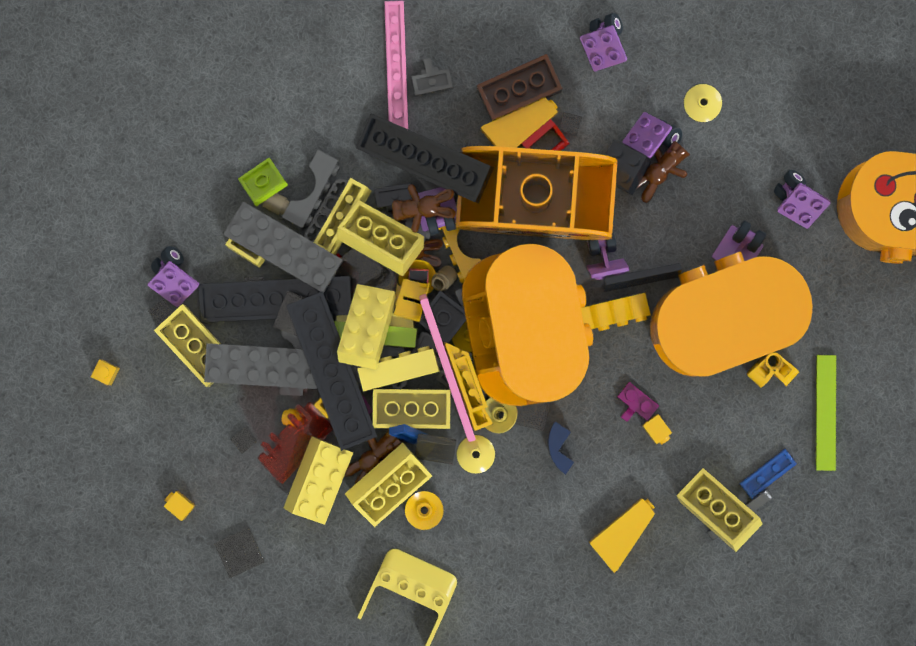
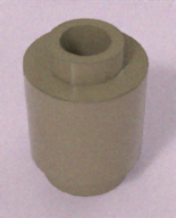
(276, 204)
(444, 278)

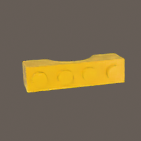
(457, 257)

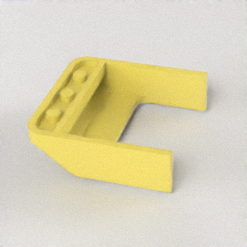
(415, 581)

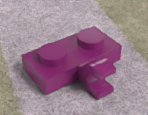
(637, 402)

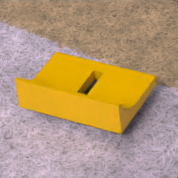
(410, 309)

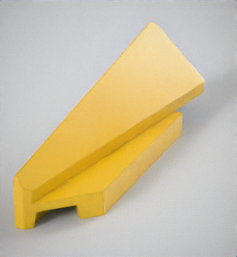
(468, 386)

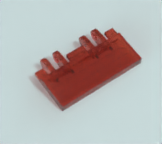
(290, 451)

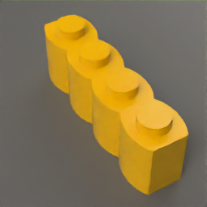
(616, 311)

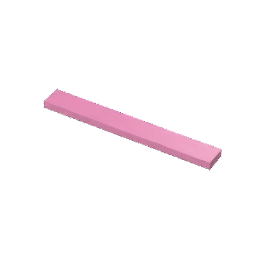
(396, 63)
(447, 368)

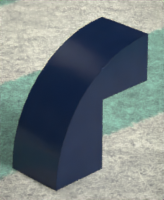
(556, 438)

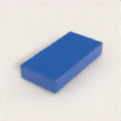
(405, 433)

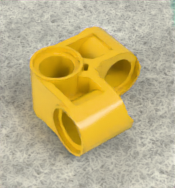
(762, 371)

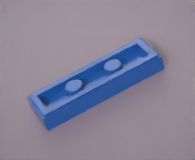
(767, 473)

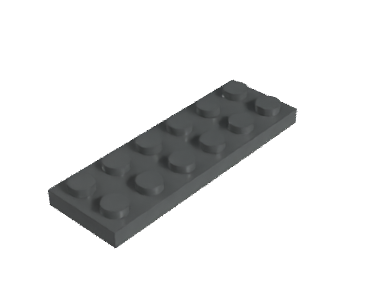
(283, 247)
(257, 366)

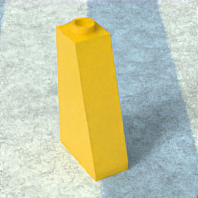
(520, 124)
(621, 535)

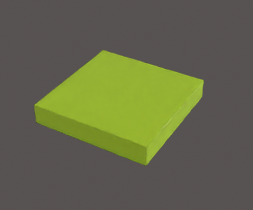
(262, 182)

